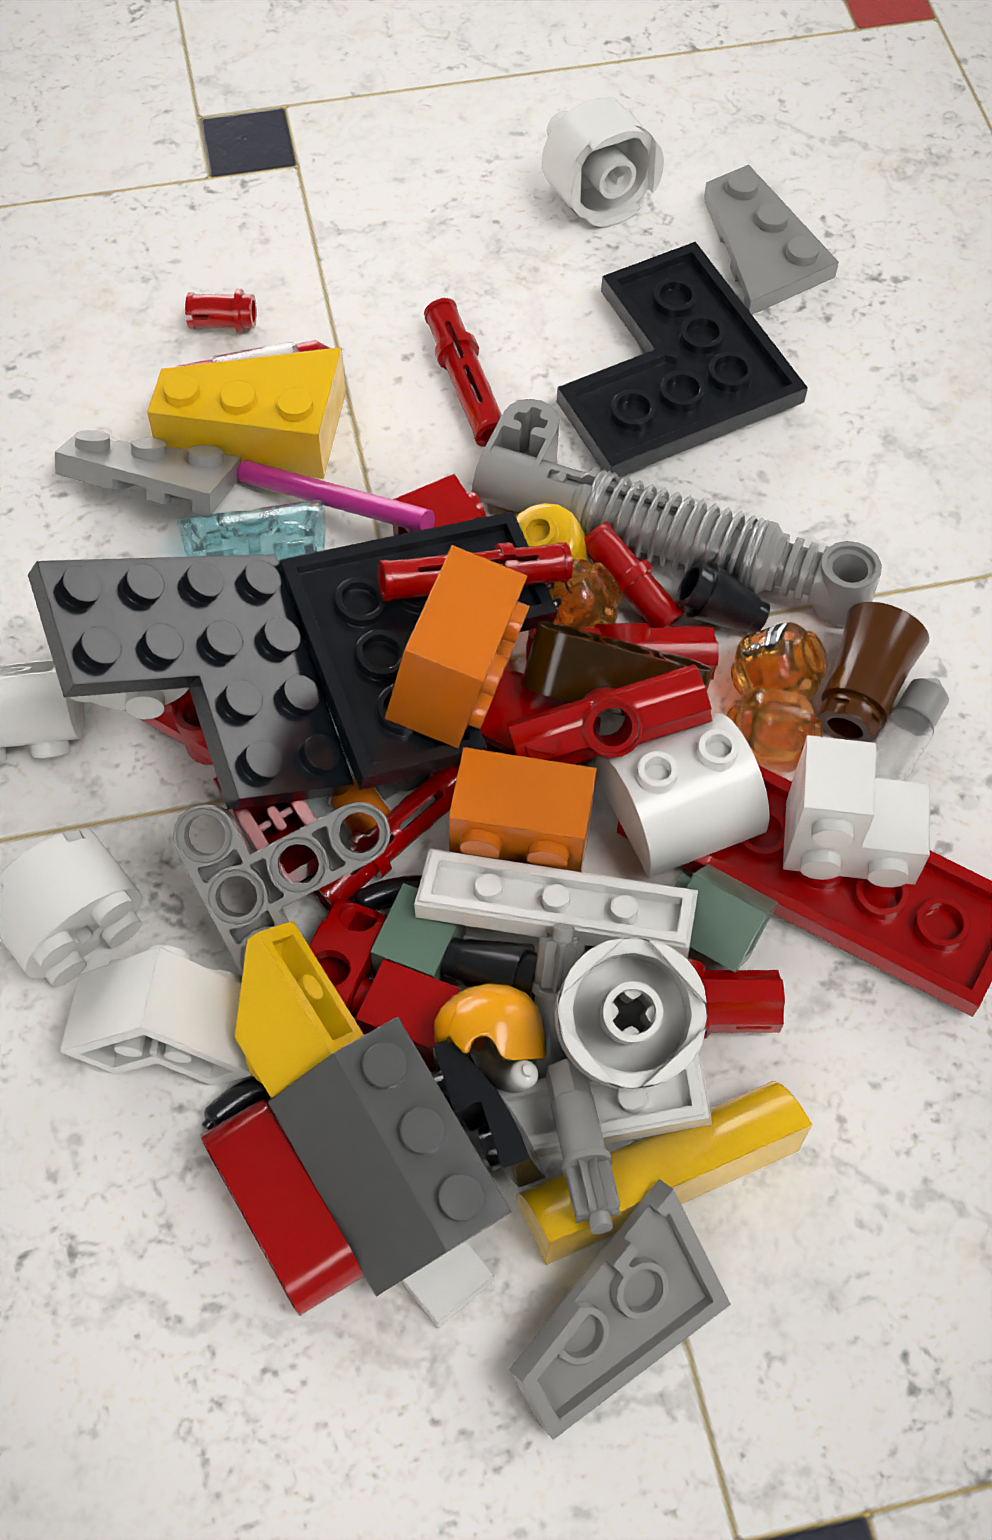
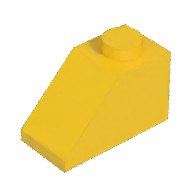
(288, 1009)

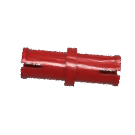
(633, 577)

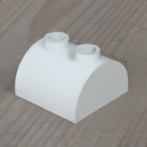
(36, 711)
(686, 794)

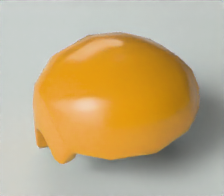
(493, 1013)

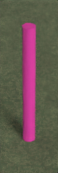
(336, 496)

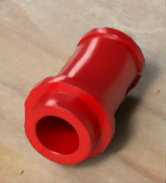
(221, 310)

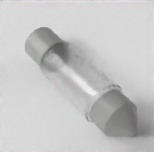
(909, 728)

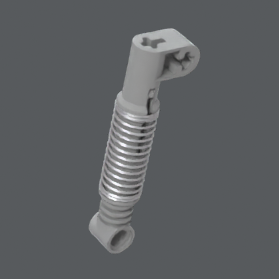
(666, 526)

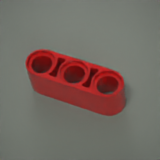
(281, 1207)

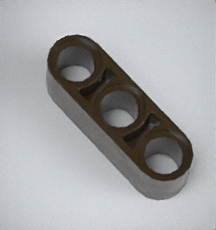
(573, 662)

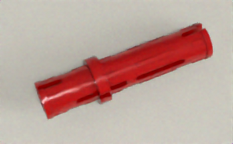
(449, 329)
(417, 576)
(439, 785)

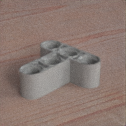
(264, 868)

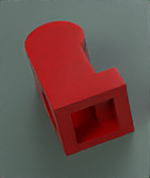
(345, 945)

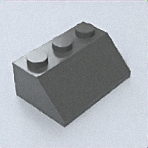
(388, 1156)

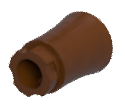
(870, 668)

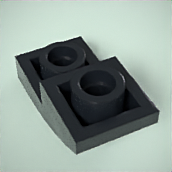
(484, 1109)

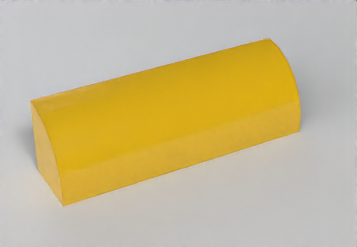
(742, 1138)

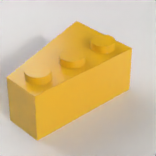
(255, 408)

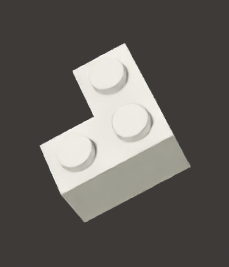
(850, 821)
(157, 1012)

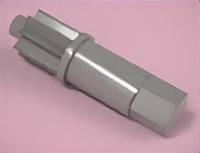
(554, 960)
(582, 1147)

